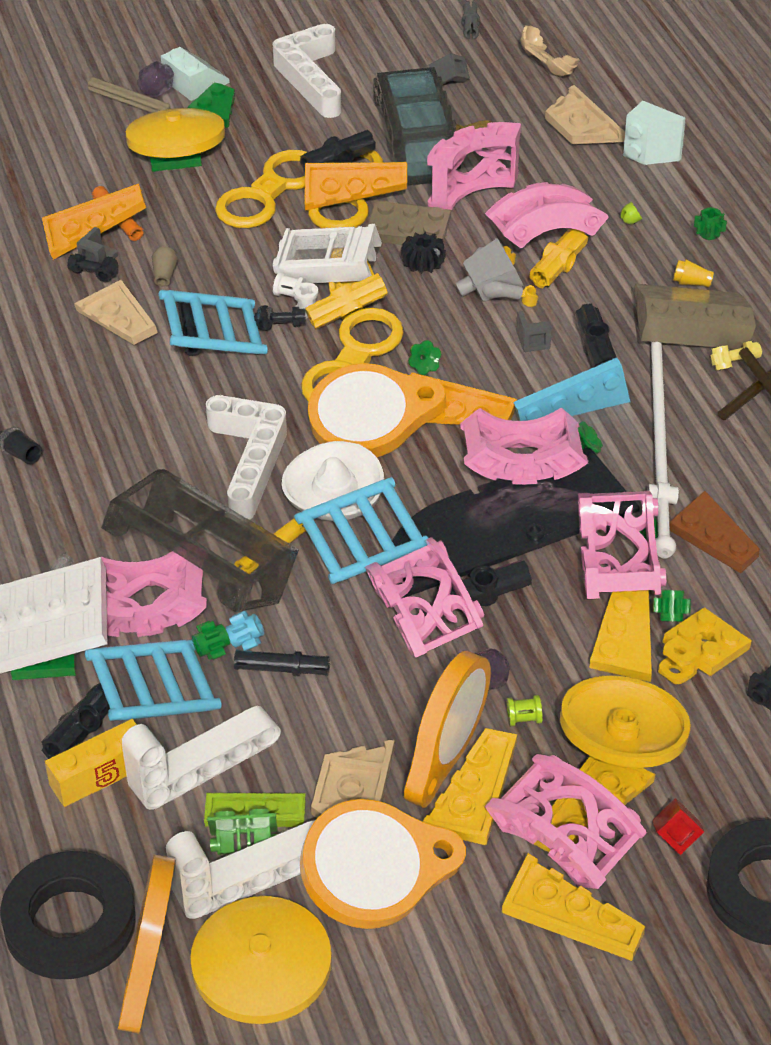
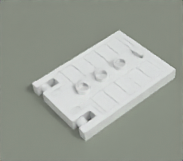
(53, 614)

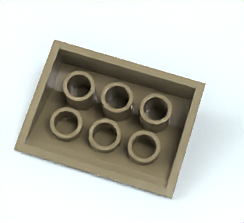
(693, 316)

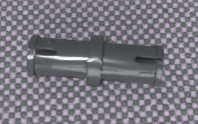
(470, 20)

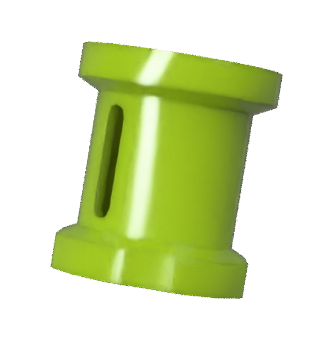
(533, 705)

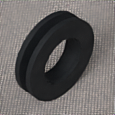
(726, 894)
(74, 955)

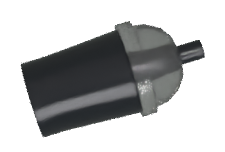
(16, 443)

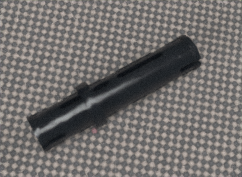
(188, 326)
(282, 662)

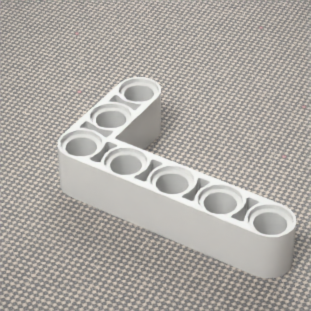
(294, 60)
(266, 431)
(163, 777)
(210, 886)

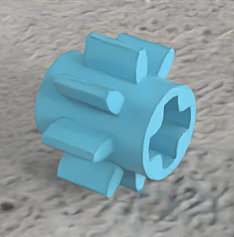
(245, 630)

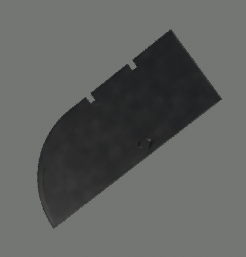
(510, 518)

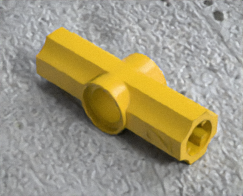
(558, 257)
(346, 301)

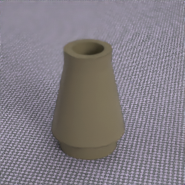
(164, 263)

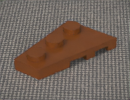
(714, 532)

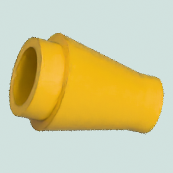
(692, 274)

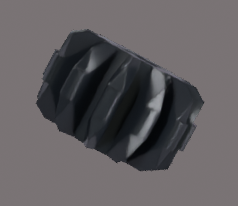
(423, 252)

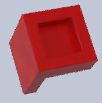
(678, 826)

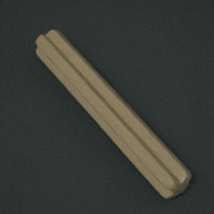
(126, 96)

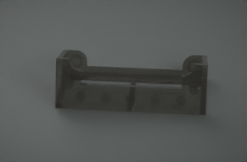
(174, 495)

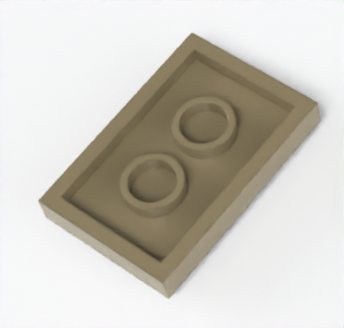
(398, 221)

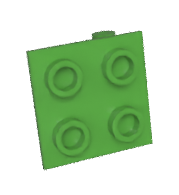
(227, 824)

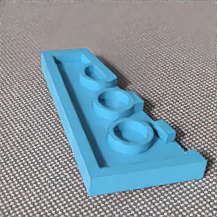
(579, 394)

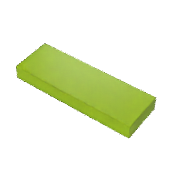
(287, 806)

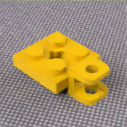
(688, 652)

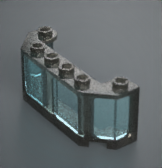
(414, 117)

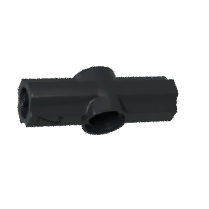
(340, 150)
(594, 334)
(488, 583)
(77, 723)

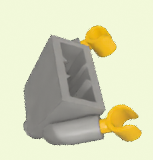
(494, 275)

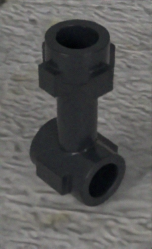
(103, 270)
(266, 317)

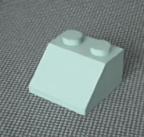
(191, 73)
(653, 135)

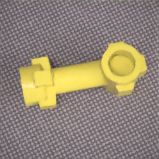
(722, 357)

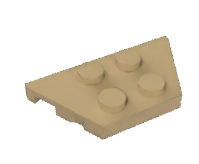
(582, 120)
(352, 776)

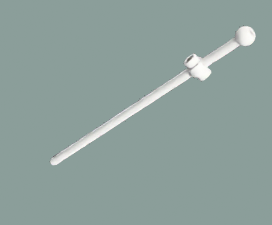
(662, 490)

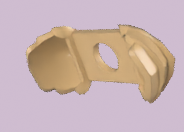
(533, 45)

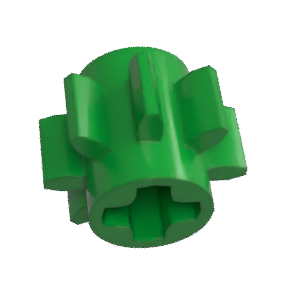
(710, 223)
(672, 605)
(210, 640)

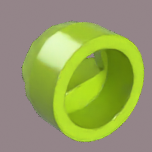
(630, 214)

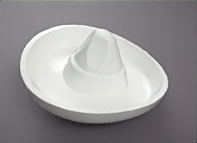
(331, 472)

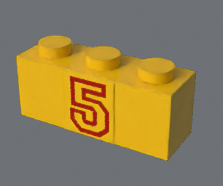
(88, 765)

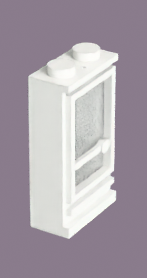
(327, 253)

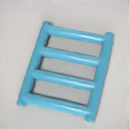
(203, 340)
(360, 497)
(147, 707)

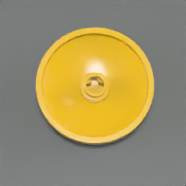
(175, 132)
(625, 721)
(261, 959)

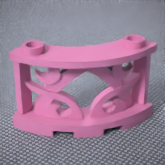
(447, 155)
(544, 208)
(553, 435)
(633, 574)
(175, 606)
(417, 627)
(517, 816)

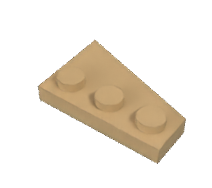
(118, 312)

